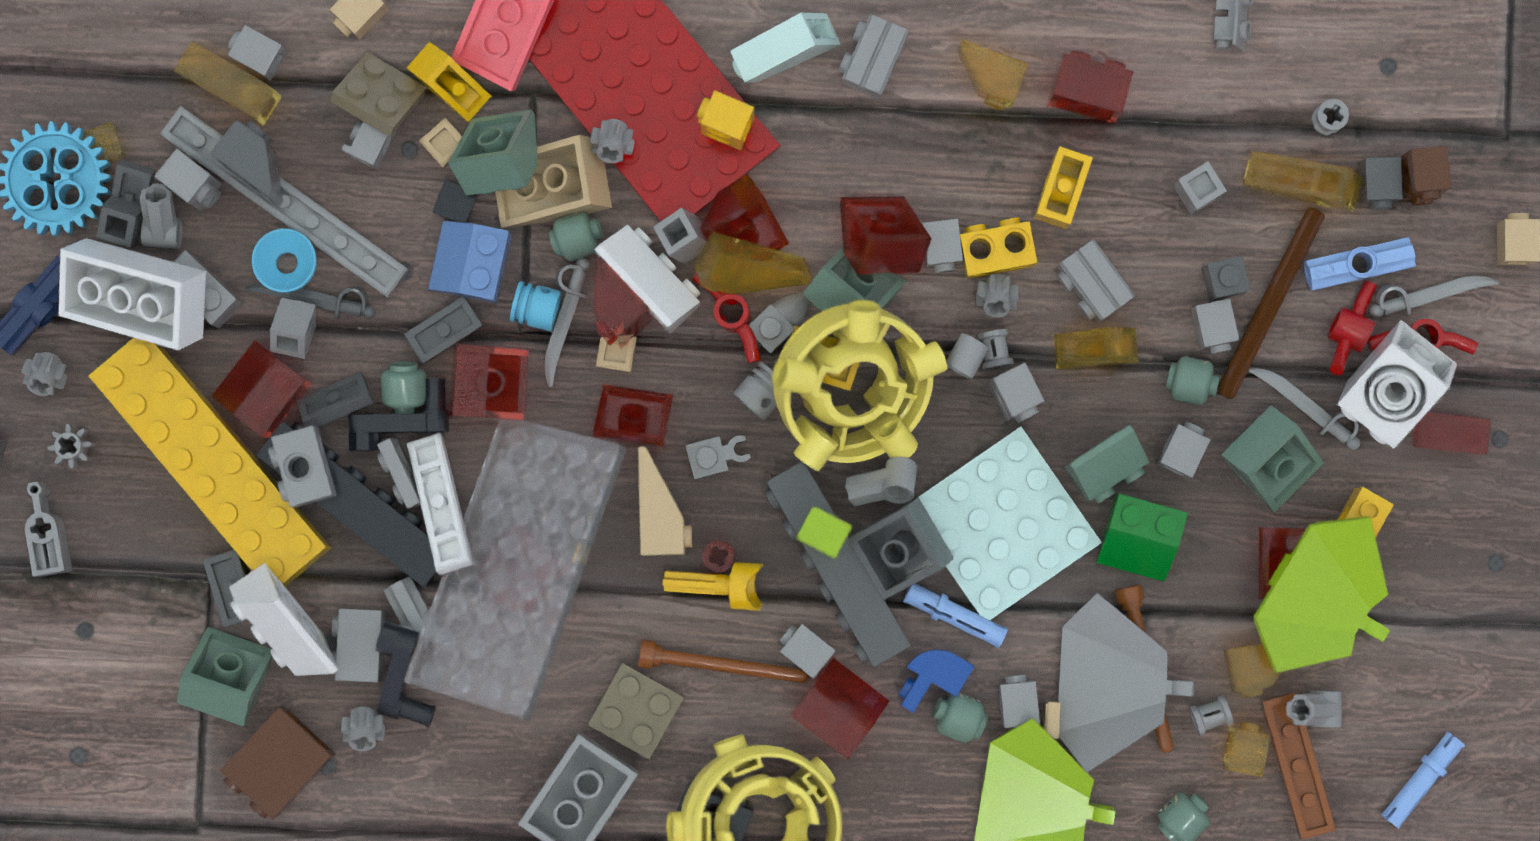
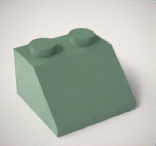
(496, 153)
(840, 284)
(1273, 458)
(1107, 464)
(224, 676)

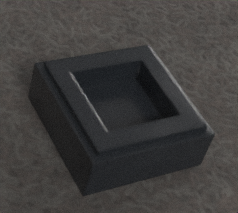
(454, 203)

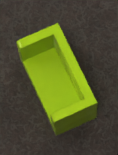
(824, 532)

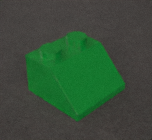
(1141, 537)

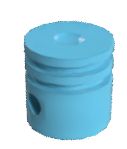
(536, 306)

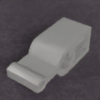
(47, 551)

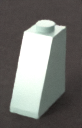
(784, 46)

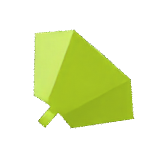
(1323, 595)
(1035, 790)

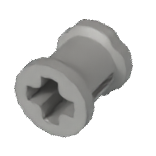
(1319, 117)
(1002, 358)
(1199, 713)

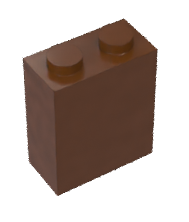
(276, 763)

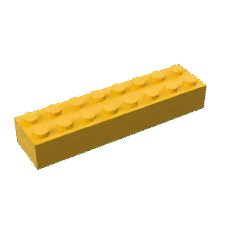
(208, 460)

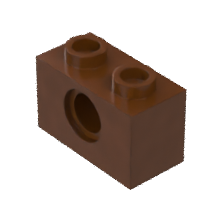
(1425, 174)

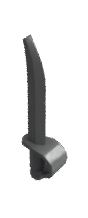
(337, 304)

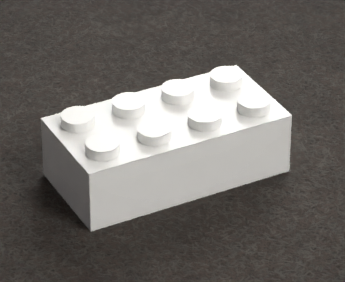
(132, 293)

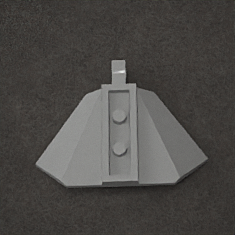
(1110, 683)

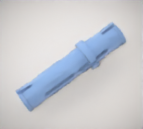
(941, 608)
(1423, 779)

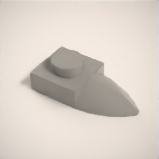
(778, 320)

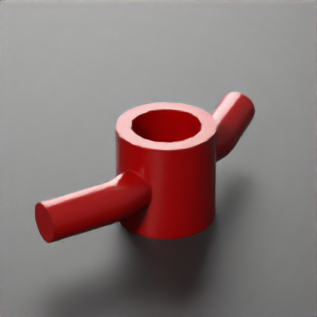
(740, 327)
(1351, 328)
(1437, 335)

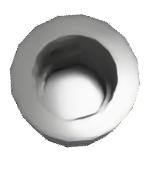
(757, 392)

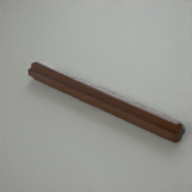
(1270, 303)

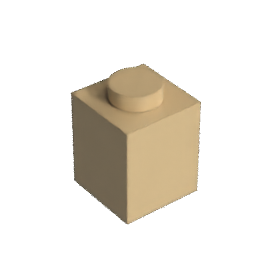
(357, 15)
(1518, 240)

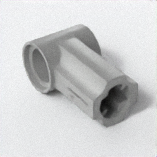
(159, 222)
(966, 356)
(891, 483)
(408, 604)
(1316, 709)

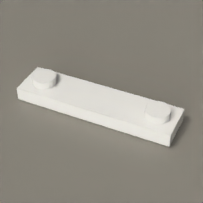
(440, 503)

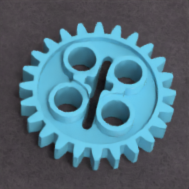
(22, 181)

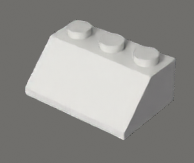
(650, 276)
(281, 623)

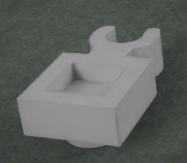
(710, 457)

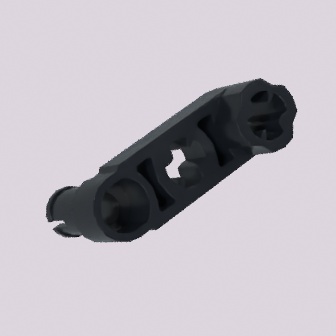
(366, 429)
(400, 645)

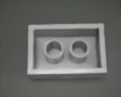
(579, 794)

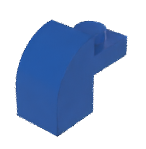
(934, 667)

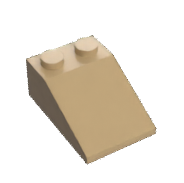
(563, 183)
(661, 520)

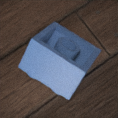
(470, 261)

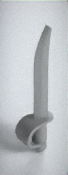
(1408, 301)
(565, 314)
(1311, 408)

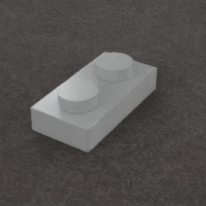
(395, 461)

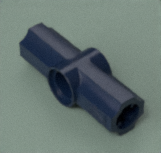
(31, 309)

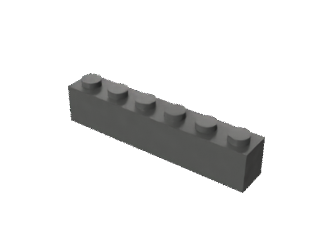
(842, 577)

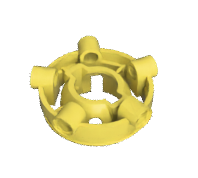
(894, 402)
(736, 758)

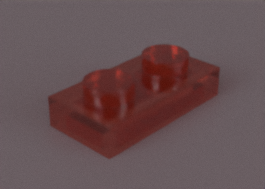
(1452, 433)

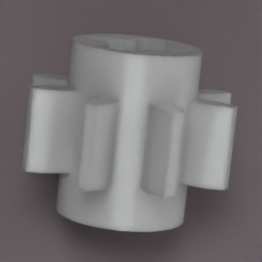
(612, 141)
(997, 295)
(44, 374)
(62, 449)
(362, 728)

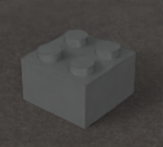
(901, 548)

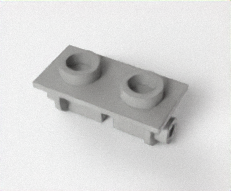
(1233, 28)

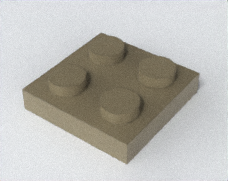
(378, 94)
(636, 711)

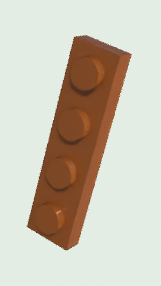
(1298, 769)

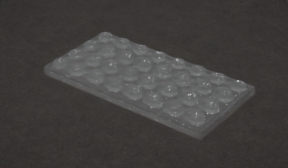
(529, 545)

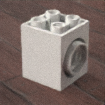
(1397, 385)

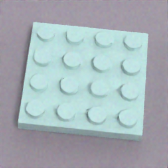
(1007, 524)

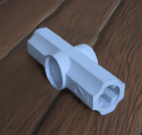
(1380, 260)

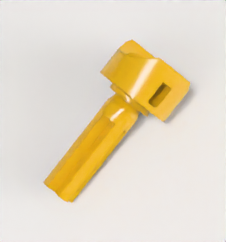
(738, 585)

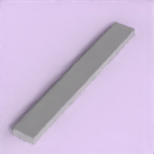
(295, 211)

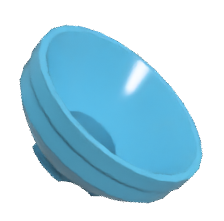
(271, 248)

